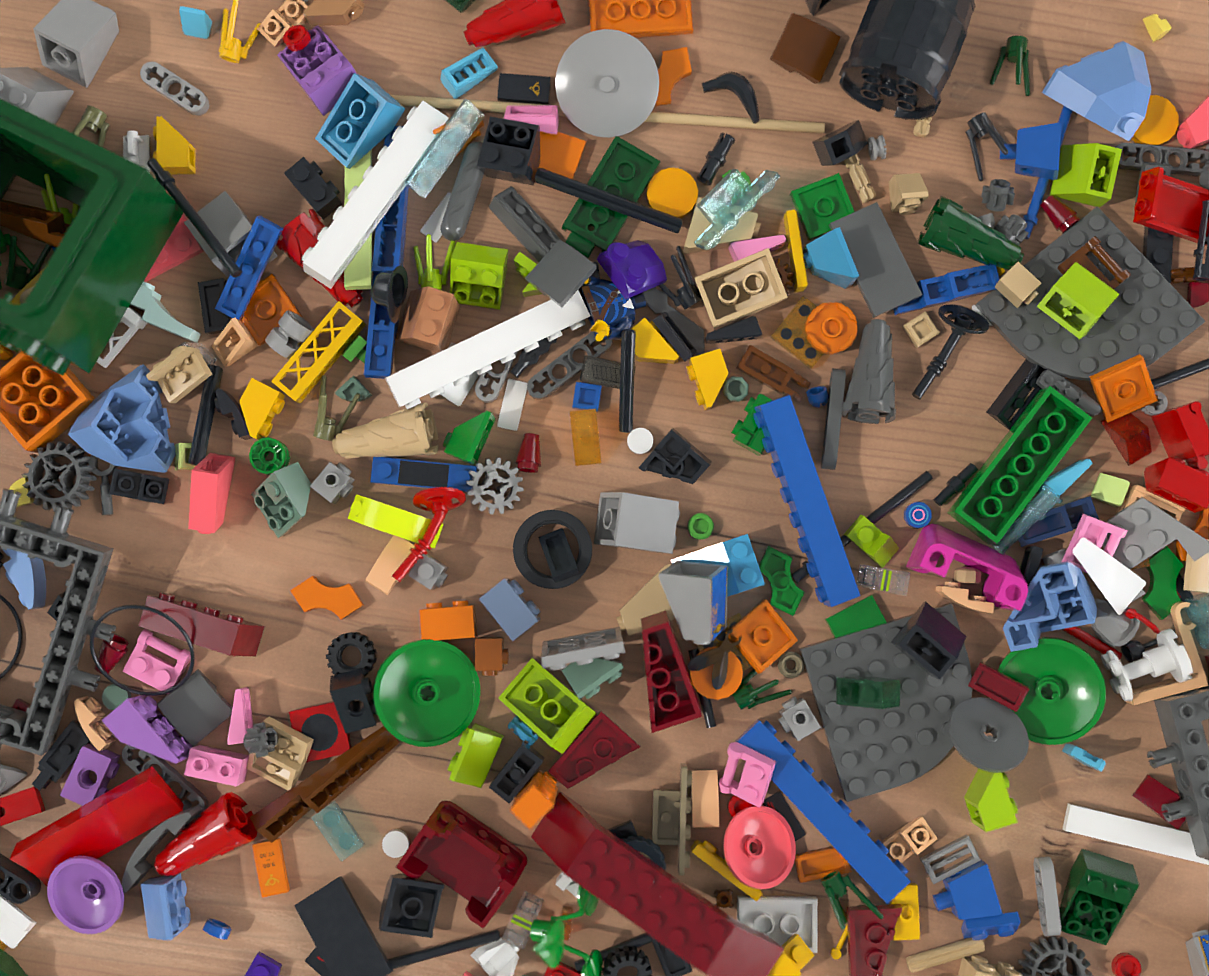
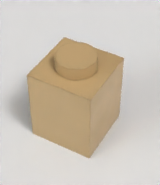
(1018, 285)

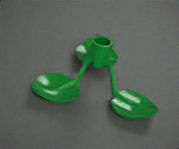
(550, 937)

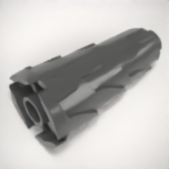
(872, 385)

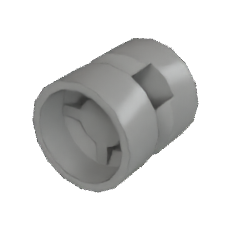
(289, 335)

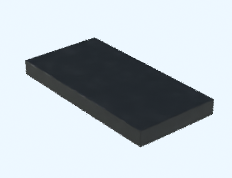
(342, 932)

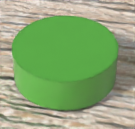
(700, 526)

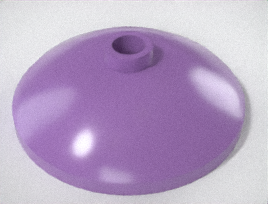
(77, 900)

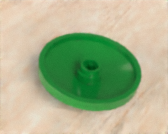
(1064, 690)
(426, 693)

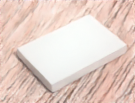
(781, 917)

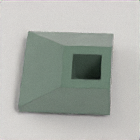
(283, 498)
(587, 677)

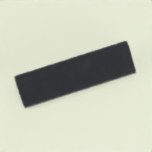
(1015, 392)

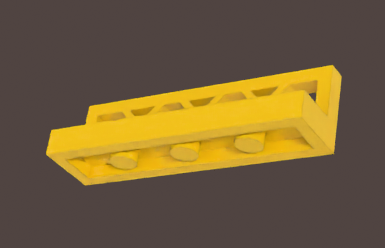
(326, 359)

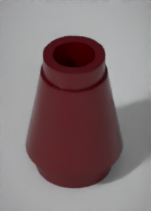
(1059, 214)
(529, 454)
(111, 653)

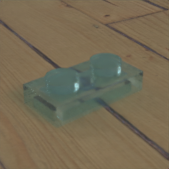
(338, 831)

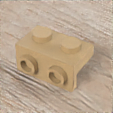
(180, 372)

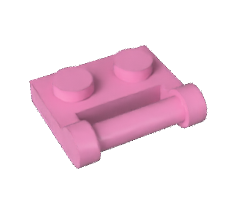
(1095, 532)
(152, 669)
(755, 775)

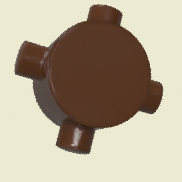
(723, 898)

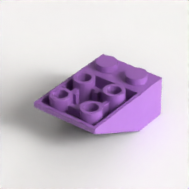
(319, 70)
(145, 728)

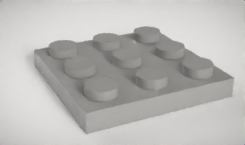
(582, 648)

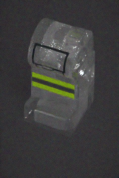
(883, 580)
(525, 913)

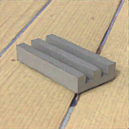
(935, 878)

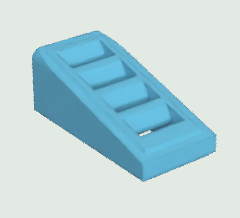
(464, 85)
(1066, 477)

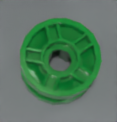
(260, 450)

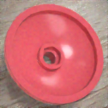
(771, 844)

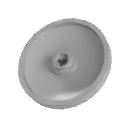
(607, 83)

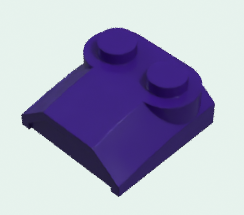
(632, 267)

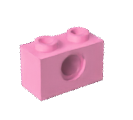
(217, 765)

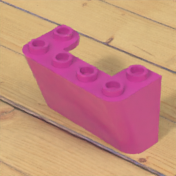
(1004, 582)

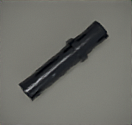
(1201, 271)

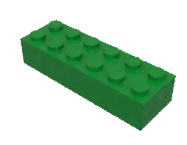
(1019, 465)

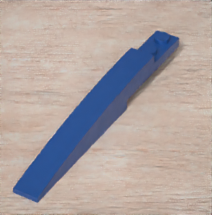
(387, 255)

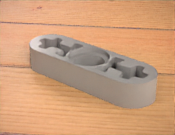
(170, 78)
(496, 387)
(1047, 896)

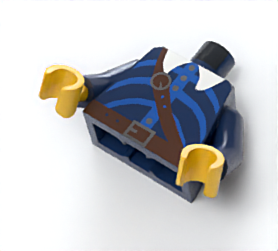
(608, 308)

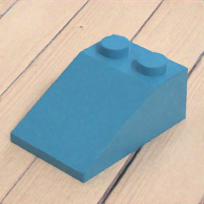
(359, 120)
(738, 556)

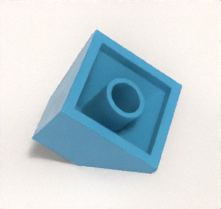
(831, 259)

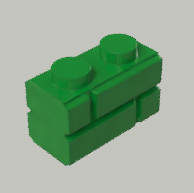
(746, 431)

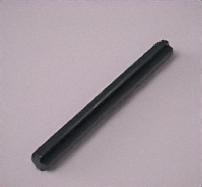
(608, 200)

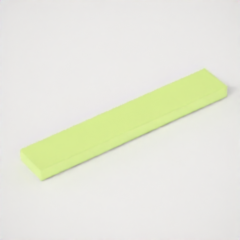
(359, 271)

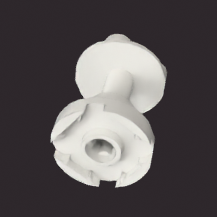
(1157, 661)

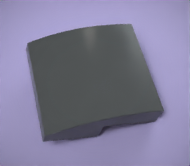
(561, 273)
(195, 708)

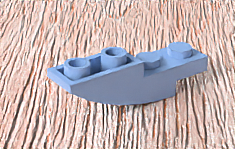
(28, 578)

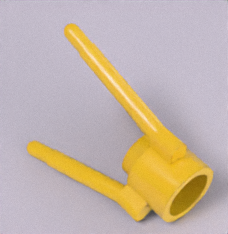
(230, 47)

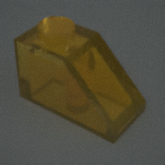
(585, 437)

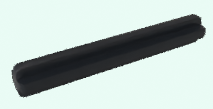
(627, 370)
(205, 416)

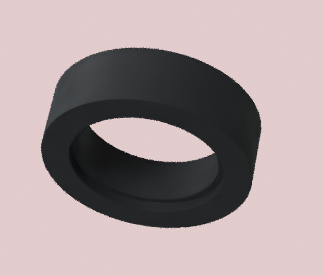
(530, 526)

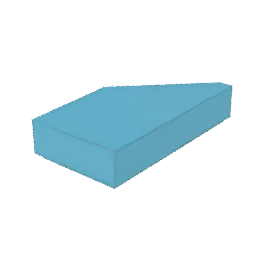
(1084, 757)

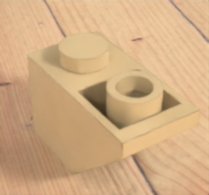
(907, 193)

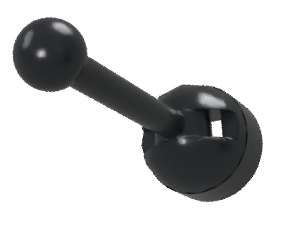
(1134, 649)

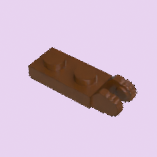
(771, 372)

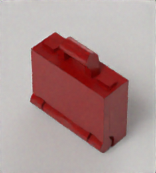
(1184, 433)

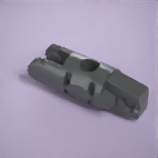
(1070, 391)

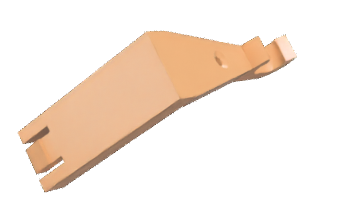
(1171, 686)

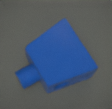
(1036, 151)
(969, 893)

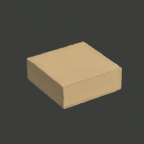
(920, 329)

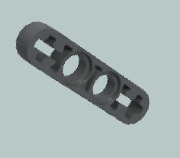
(1161, 155)
(567, 361)
(833, 419)
(168, 774)

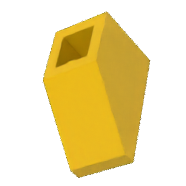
(173, 150)
(651, 345)
(709, 374)
(259, 408)

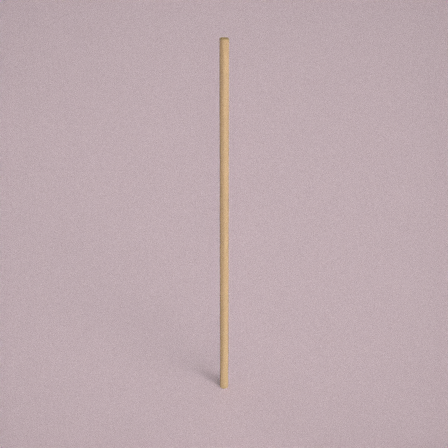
(657, 117)

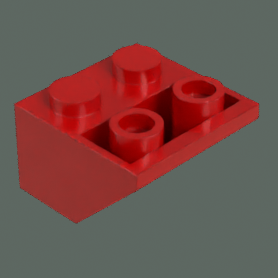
(1178, 483)

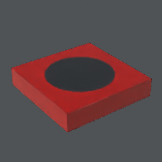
(323, 726)

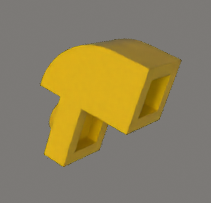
(793, 958)

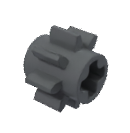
(998, 195)
(1013, 228)
(260, 740)

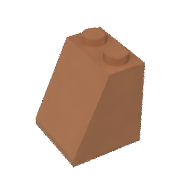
(428, 319)

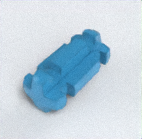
(523, 731)

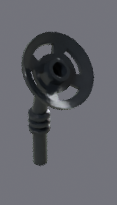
(961, 325)

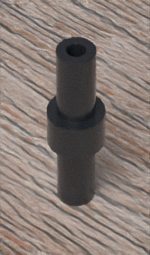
(955, 484)

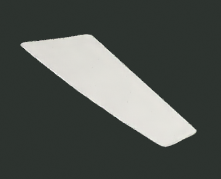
(1110, 576)

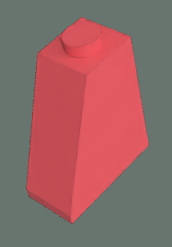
(1195, 128)
(210, 492)

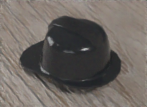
(391, 290)

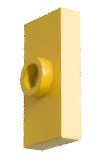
(907, 924)

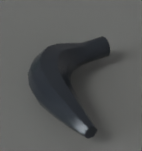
(740, 86)

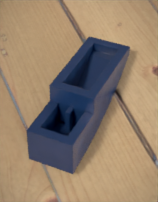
(1059, 520)

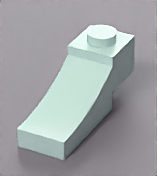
(157, 314)

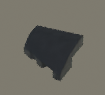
(676, 459)

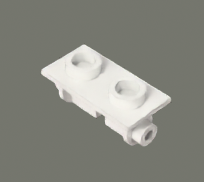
(137, 148)

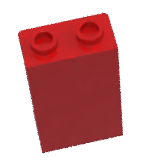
(1170, 205)

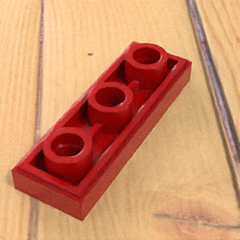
(21, 805)

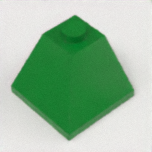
(469, 438)

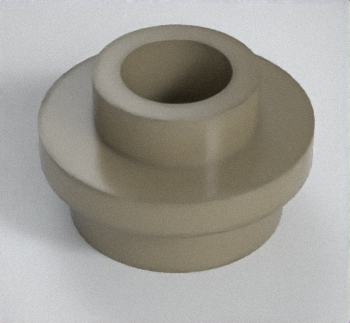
(799, 664)

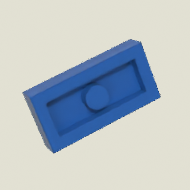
(982, 927)

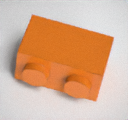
(448, 622)

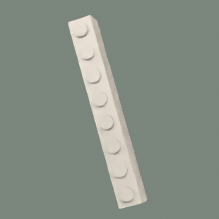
(373, 197)
(485, 348)

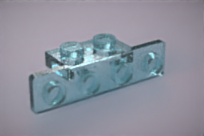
(444, 148)
(729, 202)

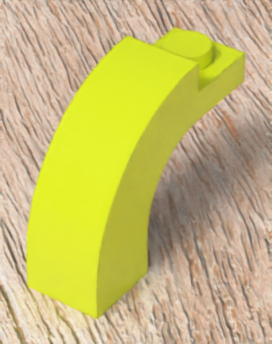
(390, 519)

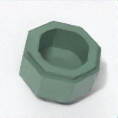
(735, 389)

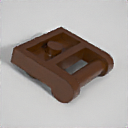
(1094, 246)

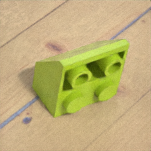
(1086, 173)
(478, 275)
(1078, 300)
(476, 756)
(989, 801)

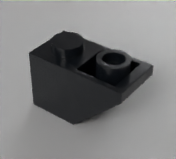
(840, 144)

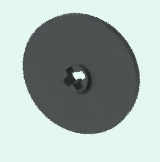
(988, 753)

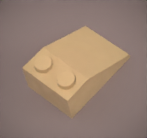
(741, 289)

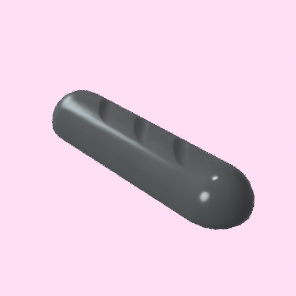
(463, 194)

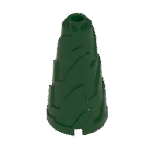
(964, 235)

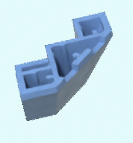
(1106, 88)
(127, 425)
(1055, 600)

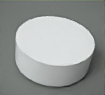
(640, 441)
(395, 843)

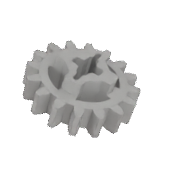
(497, 497)

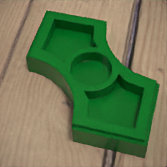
(1162, 587)
(784, 592)

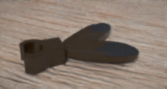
(718, 657)

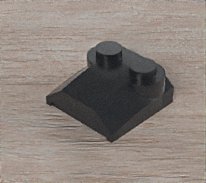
(410, 906)

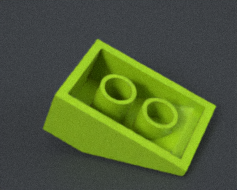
(547, 706)

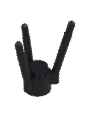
(982, 127)
(689, 293)

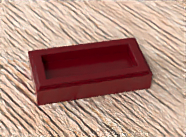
(998, 686)

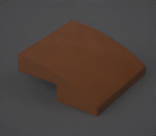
(805, 48)

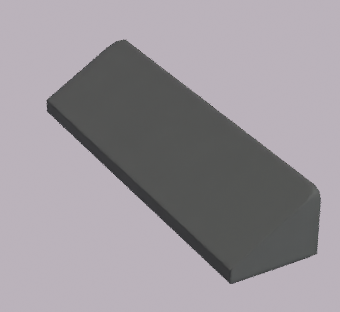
(523, 223)

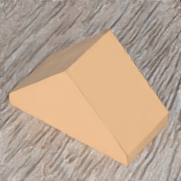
(233, 342)

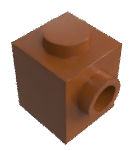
(490, 655)

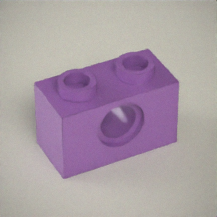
(79, 786)

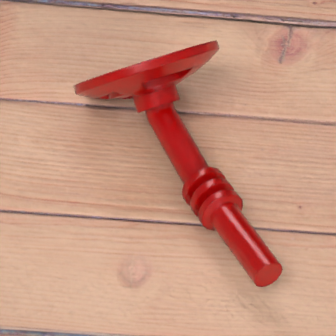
(439, 506)

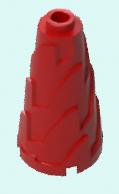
(513, 19)
(302, 234)
(215, 832)

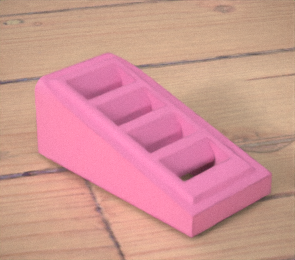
(543, 115)
(749, 247)
(241, 716)

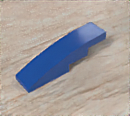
(952, 287)

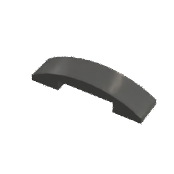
(138, 865)

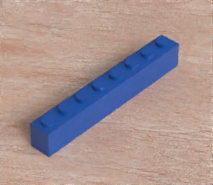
(806, 501)
(826, 814)

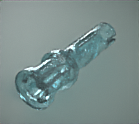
(1034, 511)

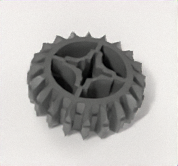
(46, 461)
(1057, 950)

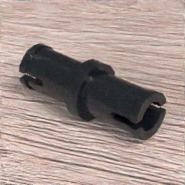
(715, 159)

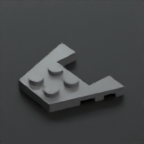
(1149, 532)

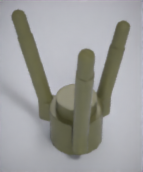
(93, 120)
(325, 426)

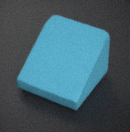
(195, 22)

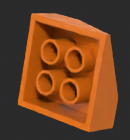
(39, 402)

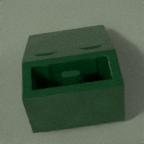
(1096, 896)

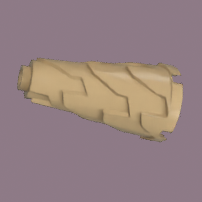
(399, 434)

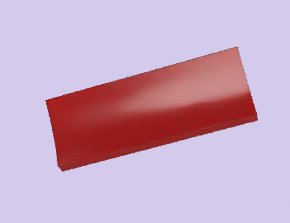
(99, 824)

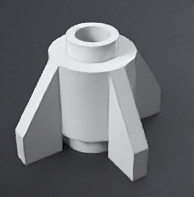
(497, 958)

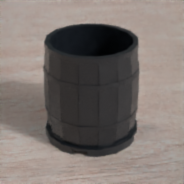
(905, 54)

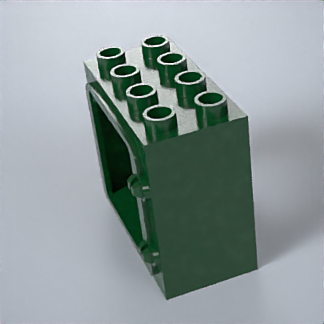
(101, 256)

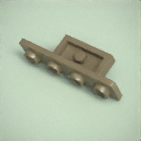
(669, 817)

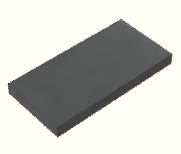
(881, 267)

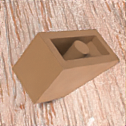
(333, 12)

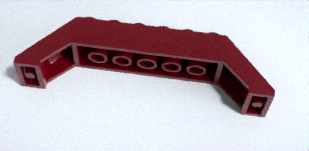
(651, 895)

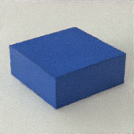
(586, 396)

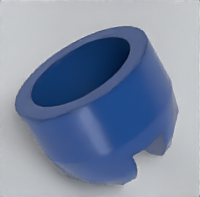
(817, 396)

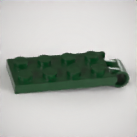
(622, 172)

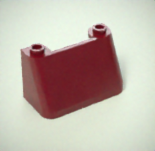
(466, 859)

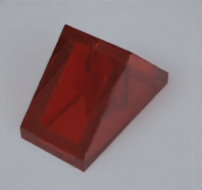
(1129, 437)

